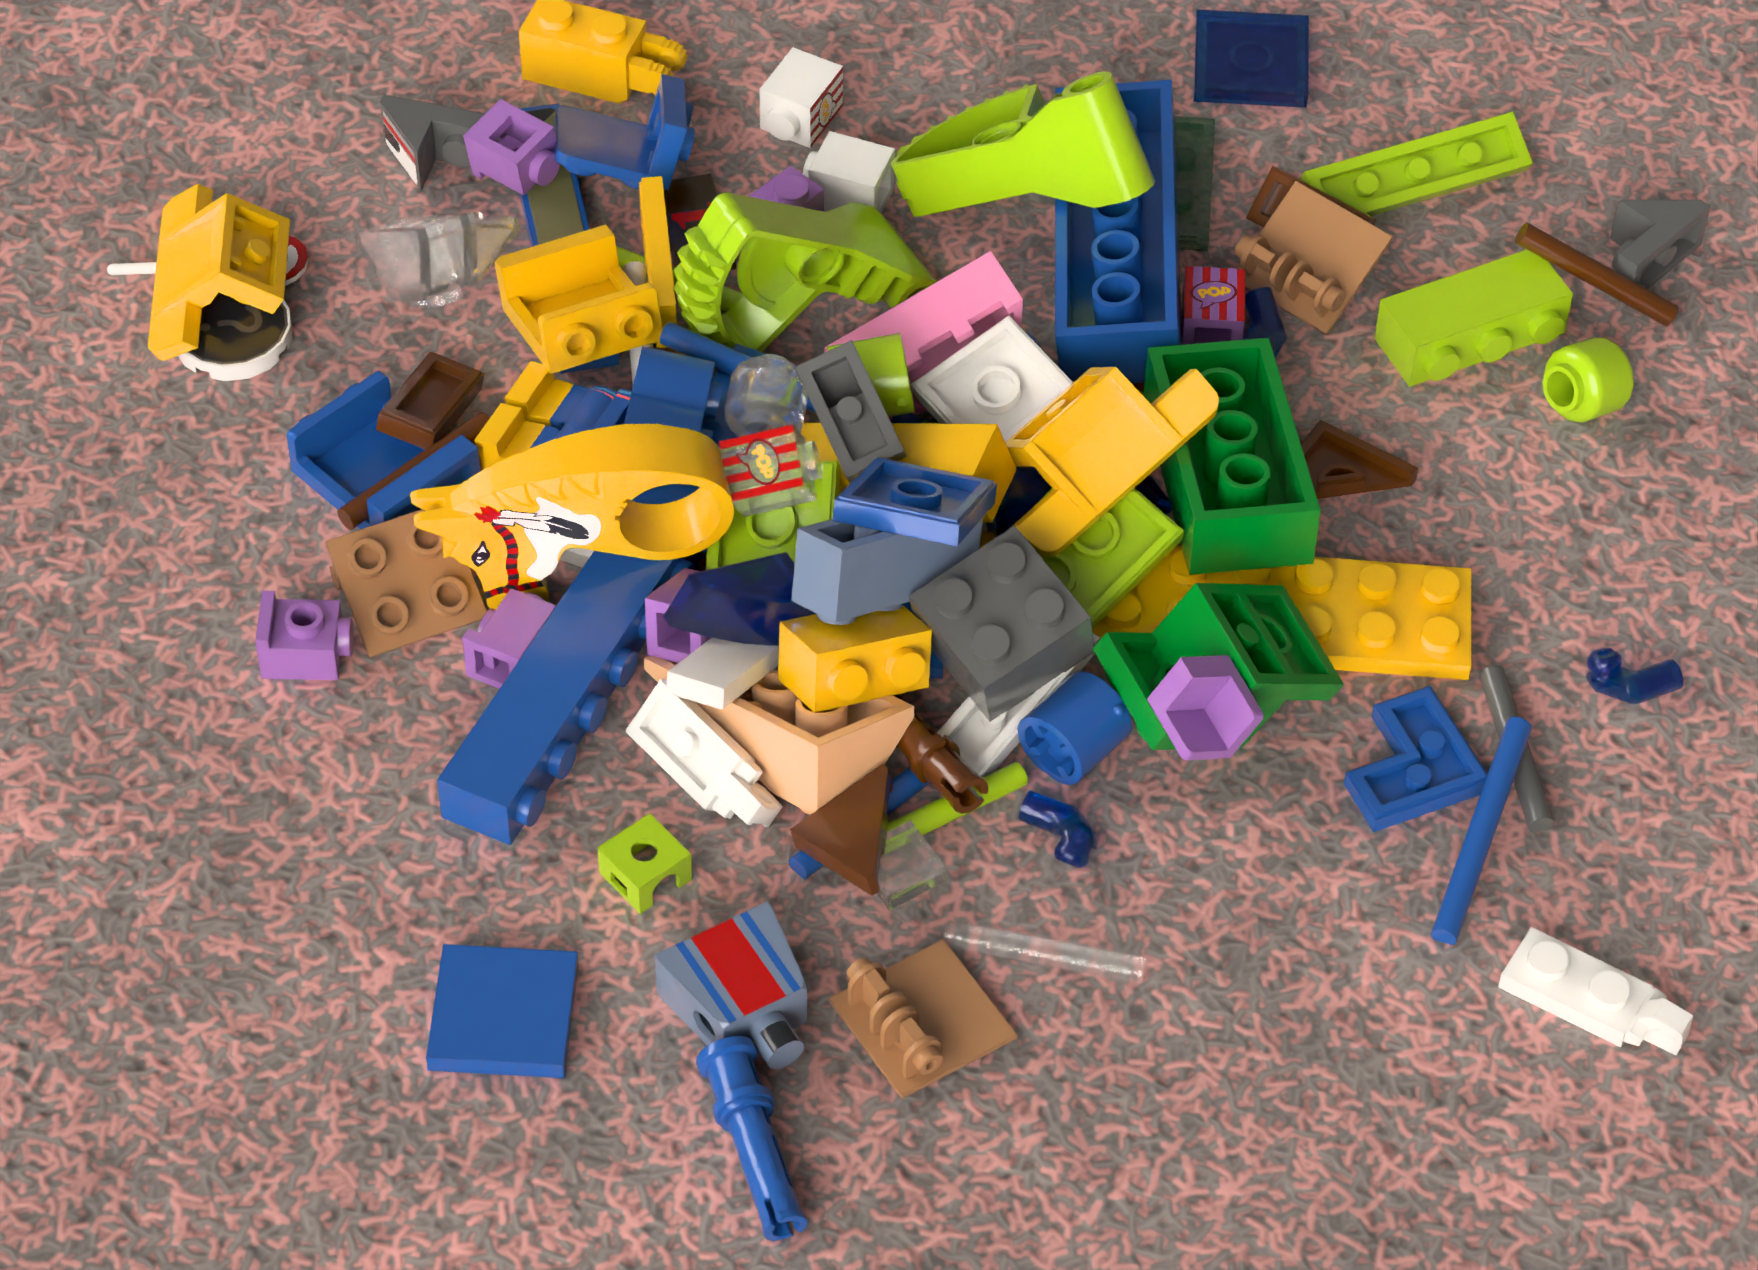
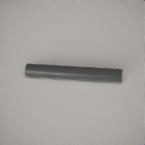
(1527, 778)

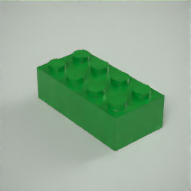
(1243, 476)

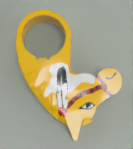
(578, 494)

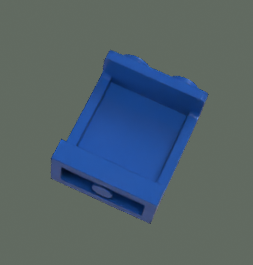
(345, 455)

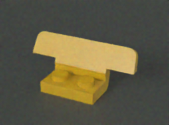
(211, 250)
(1099, 446)

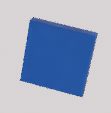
(915, 501)
(502, 1011)

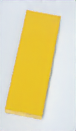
(657, 247)

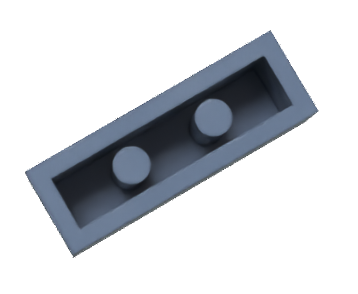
(862, 570)

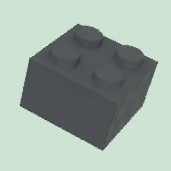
(1003, 623)

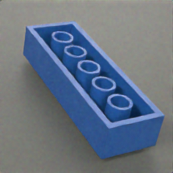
(1123, 259)

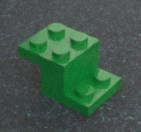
(1248, 623)

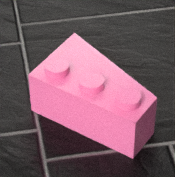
(946, 316)

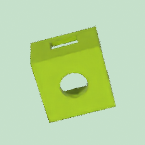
(642, 877)

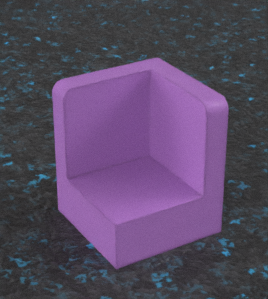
(1205, 707)

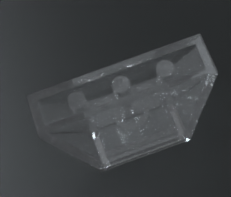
(435, 254)

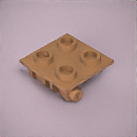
(1312, 256)
(402, 584)
(920, 1016)

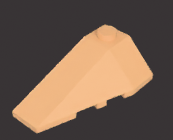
(801, 752)

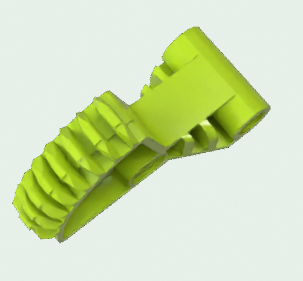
(1017, 145)
(787, 263)

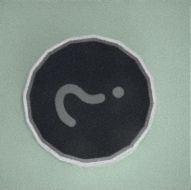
(239, 339)

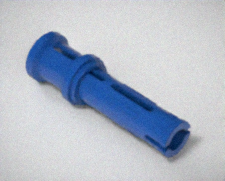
(745, 1112)

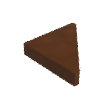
(1349, 465)
(850, 831)

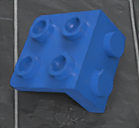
(626, 149)

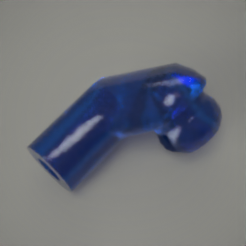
(1062, 820)

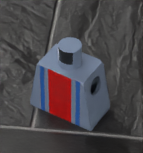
(738, 984)

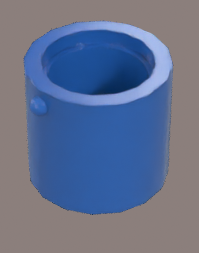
(1074, 727)

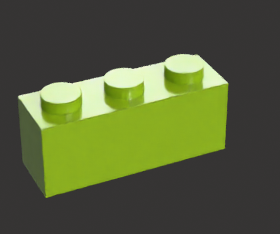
(1473, 317)

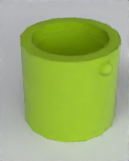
(888, 371)

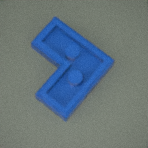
(1429, 766)

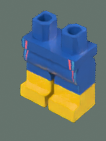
(545, 410)

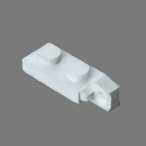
(702, 757)
(1593, 994)

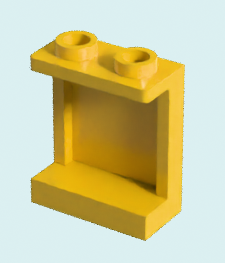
(576, 300)

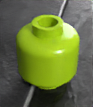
(1588, 379)

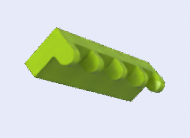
(1426, 166)

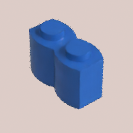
(673, 391)

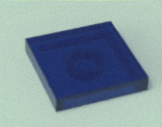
(1251, 58)

